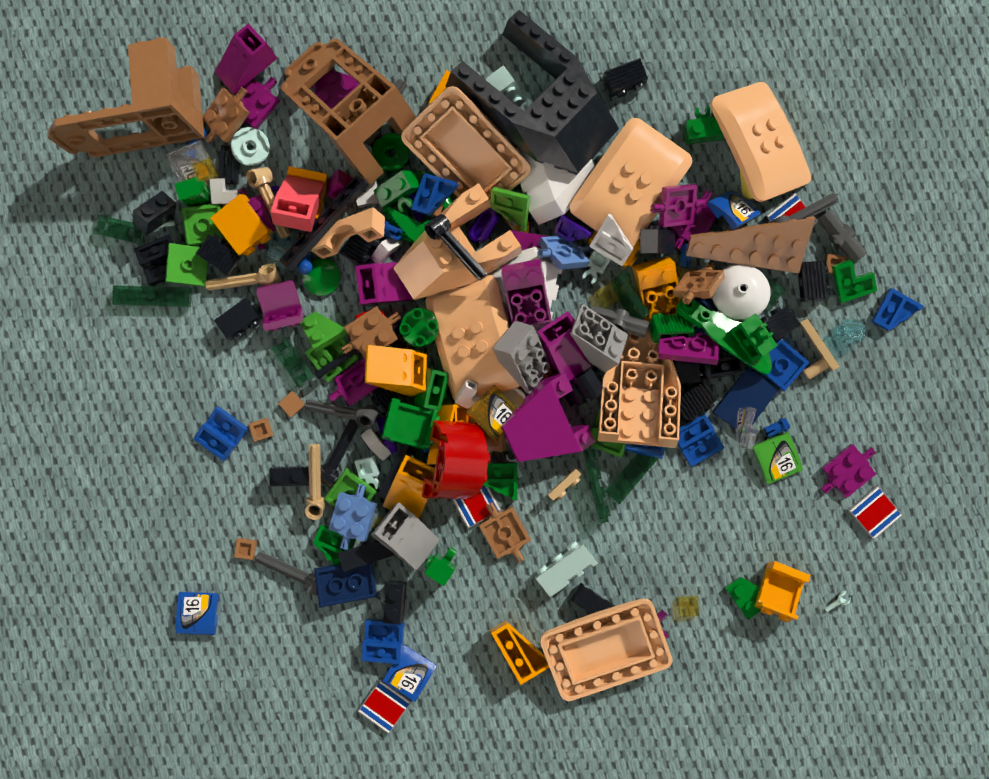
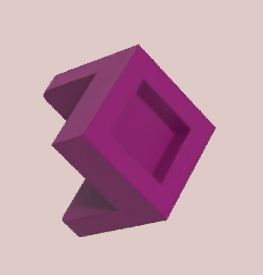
(337, 183)

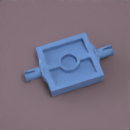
(563, 253)
(352, 516)

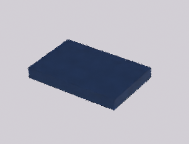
(747, 391)
(341, 587)

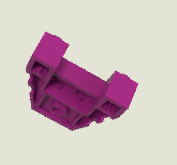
(541, 426)

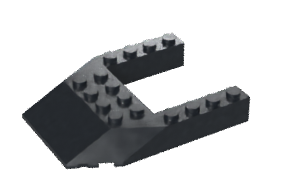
(565, 122)

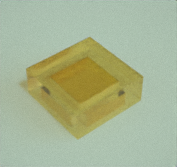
(205, 169)
(606, 296)
(688, 606)

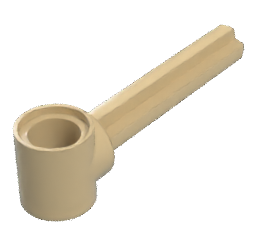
(261, 179)
(266, 276)
(314, 484)

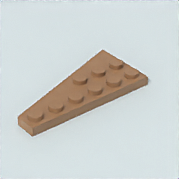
(763, 245)

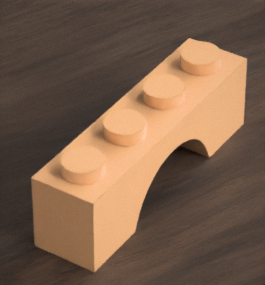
(367, 224)

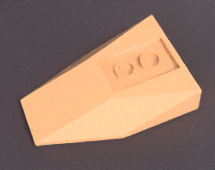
(641, 397)

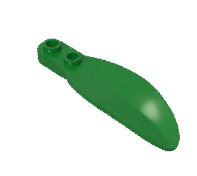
(718, 328)

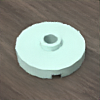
(253, 137)

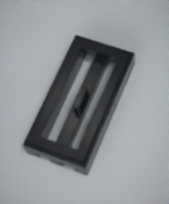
(229, 166)

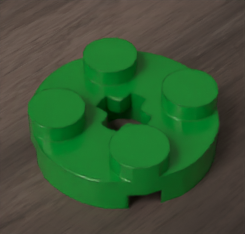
(383, 145)

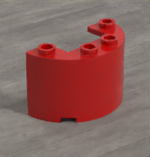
(459, 461)

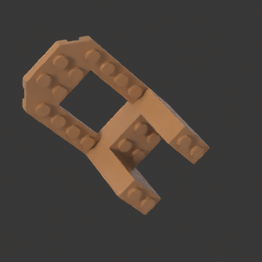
(161, 98)
(358, 113)

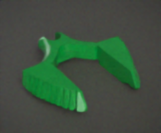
(411, 228)

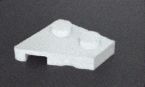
(612, 241)

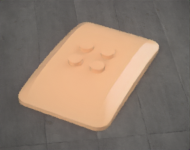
(761, 141)
(464, 145)
(630, 179)
(469, 327)
(606, 649)

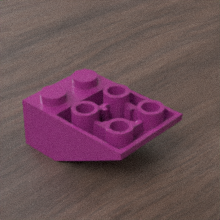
(244, 59)
(380, 285)
(526, 292)
(561, 348)

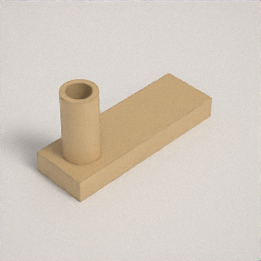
(827, 360)

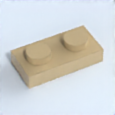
(570, 480)

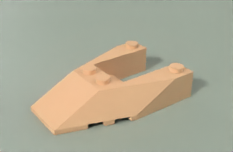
(434, 268)

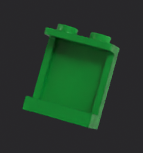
(409, 425)

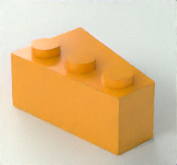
(520, 654)

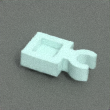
(597, 263)
(367, 470)

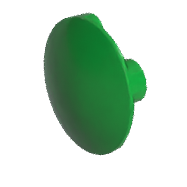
(323, 277)
(419, 327)

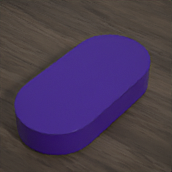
(483, 226)

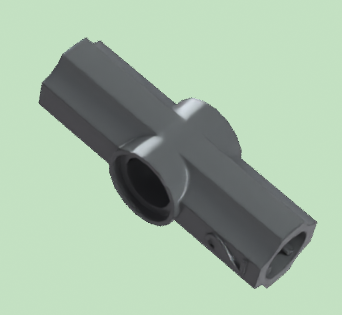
(842, 236)
(624, 321)

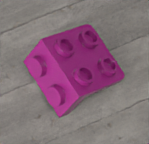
(280, 305)

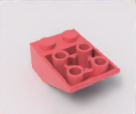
(297, 203)

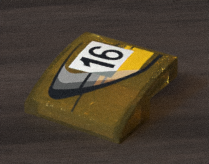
(492, 411)

